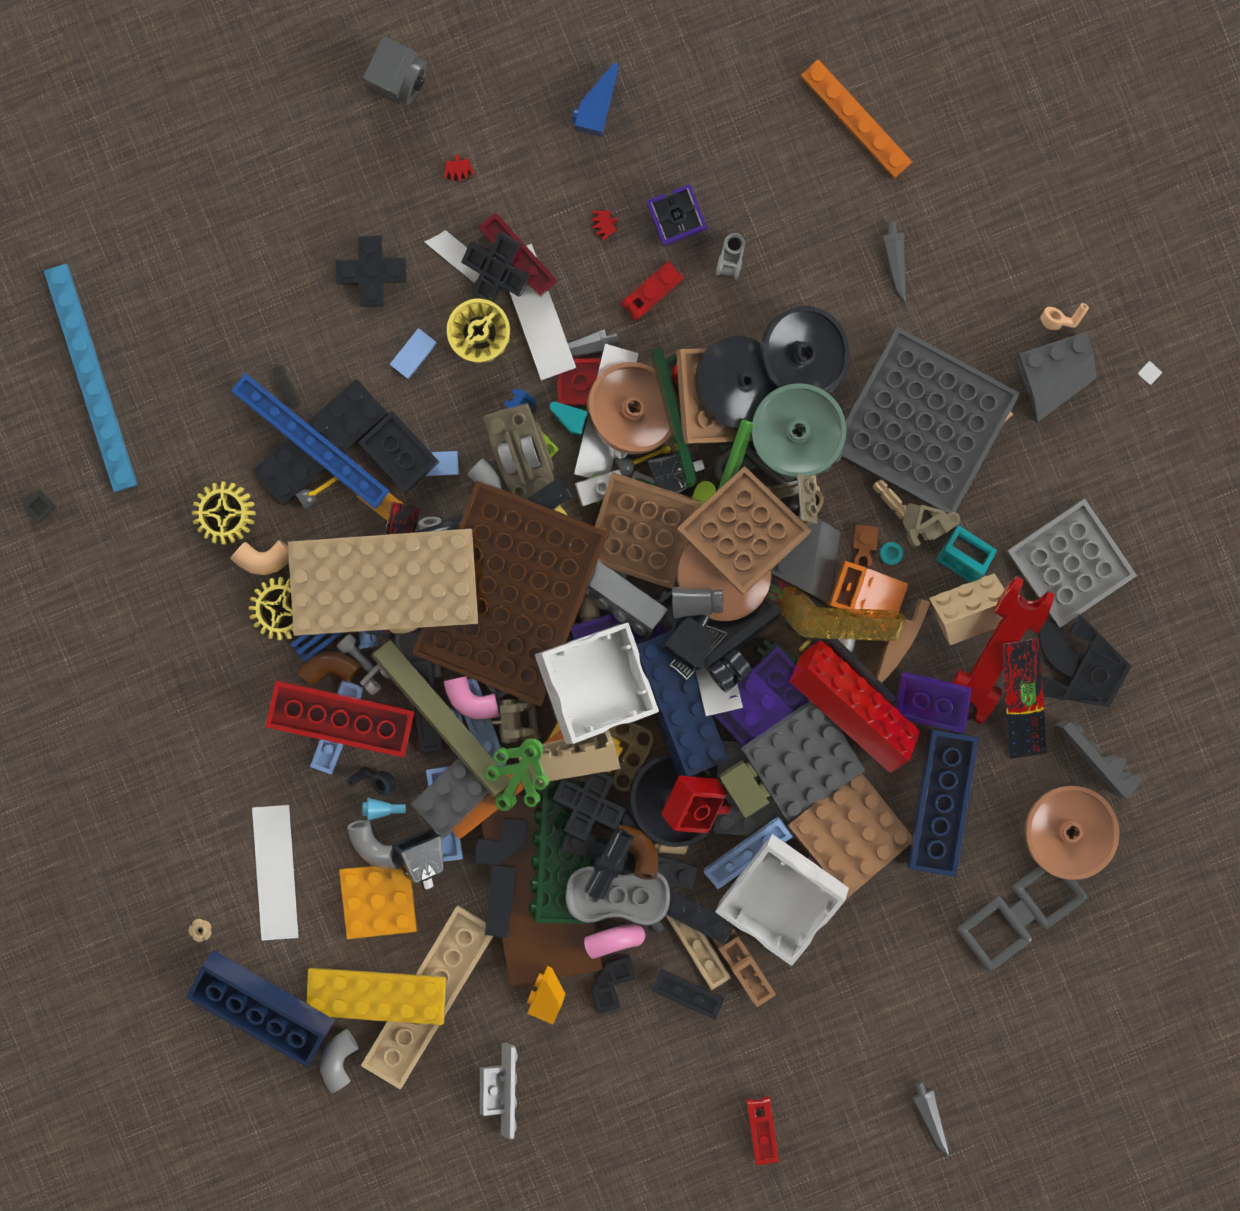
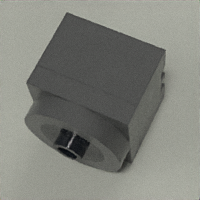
(395, 72)

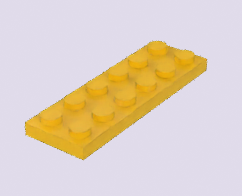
(377, 995)

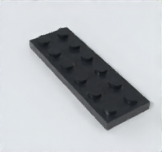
(340, 422)

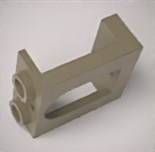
(806, 489)

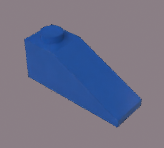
(595, 106)

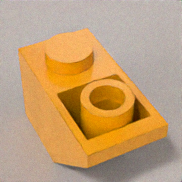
(547, 998)

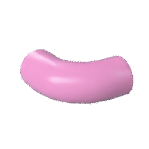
(469, 704)
(614, 940)

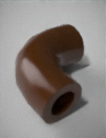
(329, 663)
(644, 853)

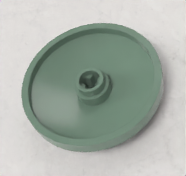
(804, 409)

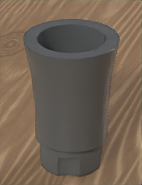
(696, 601)

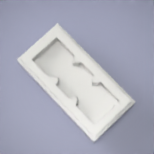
(594, 488)

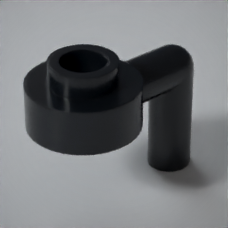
(381, 781)

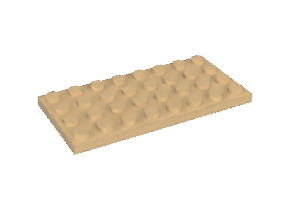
(383, 582)

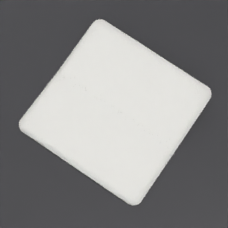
(1150, 372)

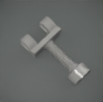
(369, 683)

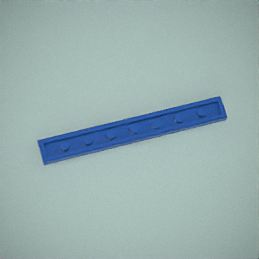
(310, 441)

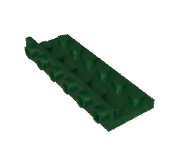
(550, 863)

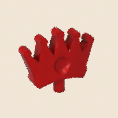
(457, 167)
(605, 223)

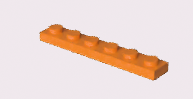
(856, 119)

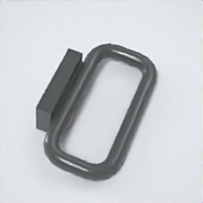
(753, 456)

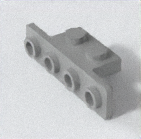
(498, 1090)

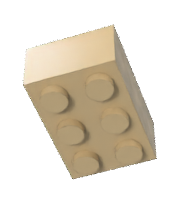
(968, 609)

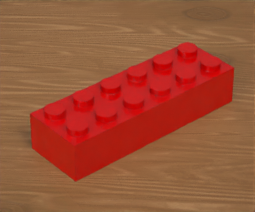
(855, 706)
(339, 718)

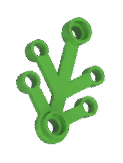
(506, 799)

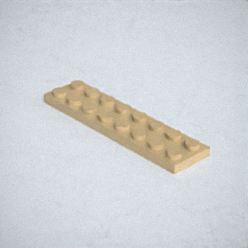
(451, 957)

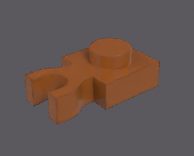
(864, 540)

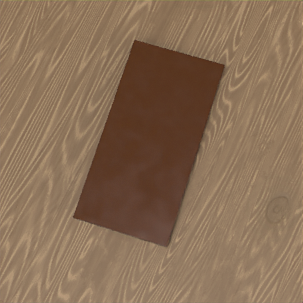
(533, 944)

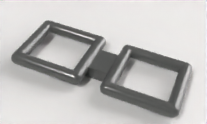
(1018, 916)

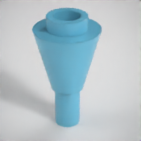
(376, 808)

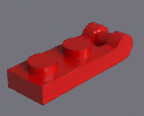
(652, 290)
(762, 1131)

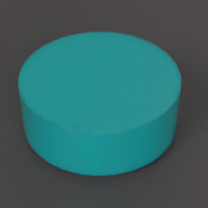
(890, 553)

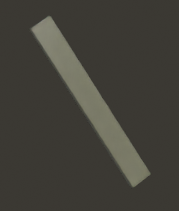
(439, 715)

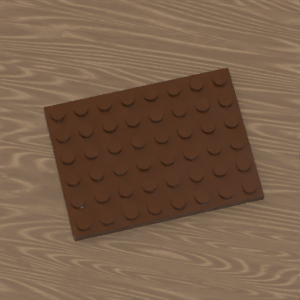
(528, 591)

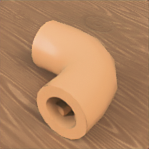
(262, 562)

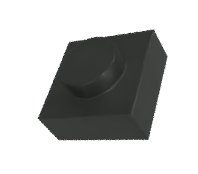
(39, 506)

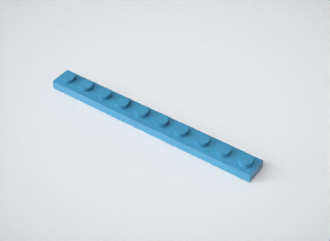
(90, 378)

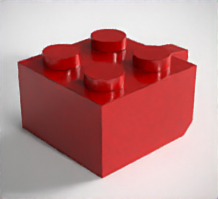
(695, 804)

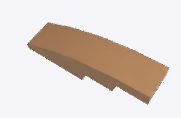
(895, 650)
(746, 969)

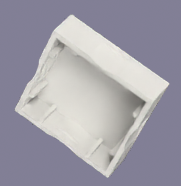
(596, 683)
(782, 899)

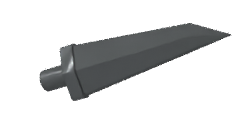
(895, 254)
(593, 343)
(928, 1109)

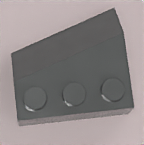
(1056, 372)
(812, 562)

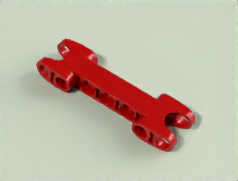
(1016, 618)

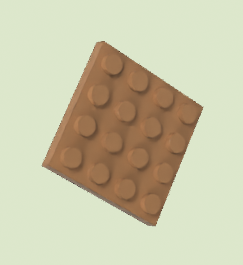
(696, 424)
(643, 529)
(743, 530)
(851, 833)

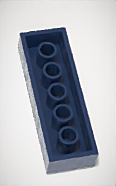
(681, 715)
(942, 802)
(259, 1008)

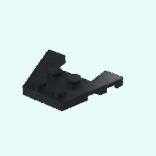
(1097, 674)

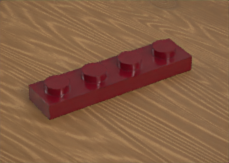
(541, 279)

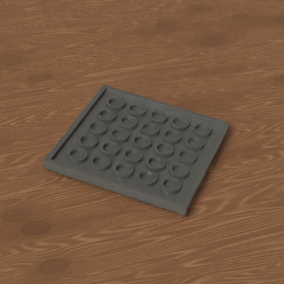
(925, 421)

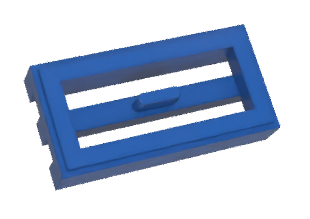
(300, 651)

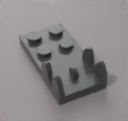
(1108, 768)

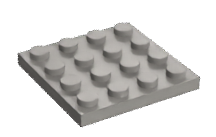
(1073, 561)

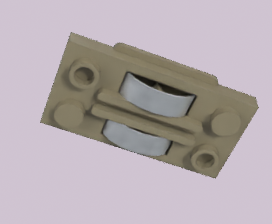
(519, 450)

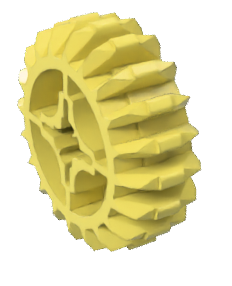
(223, 523)
(276, 618)

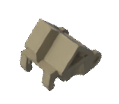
(927, 522)
(510, 720)

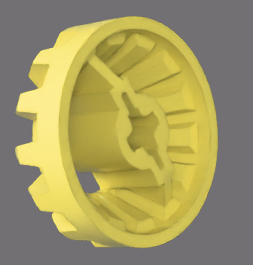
(492, 316)

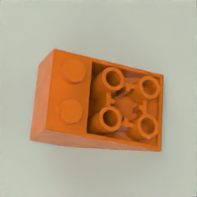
(866, 589)

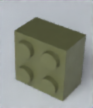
(743, 787)

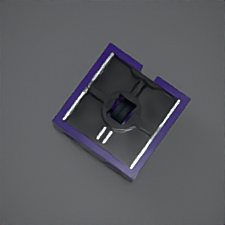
(667, 214)

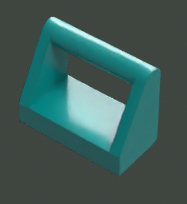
(571, 418)
(960, 562)

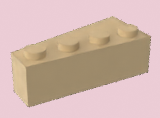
(578, 759)

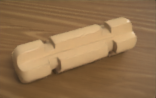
(890, 498)

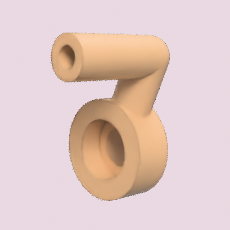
(1054, 319)

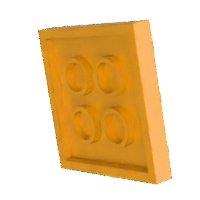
(377, 901)

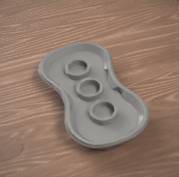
(627, 897)

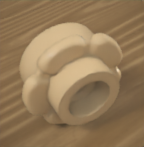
(206, 930)

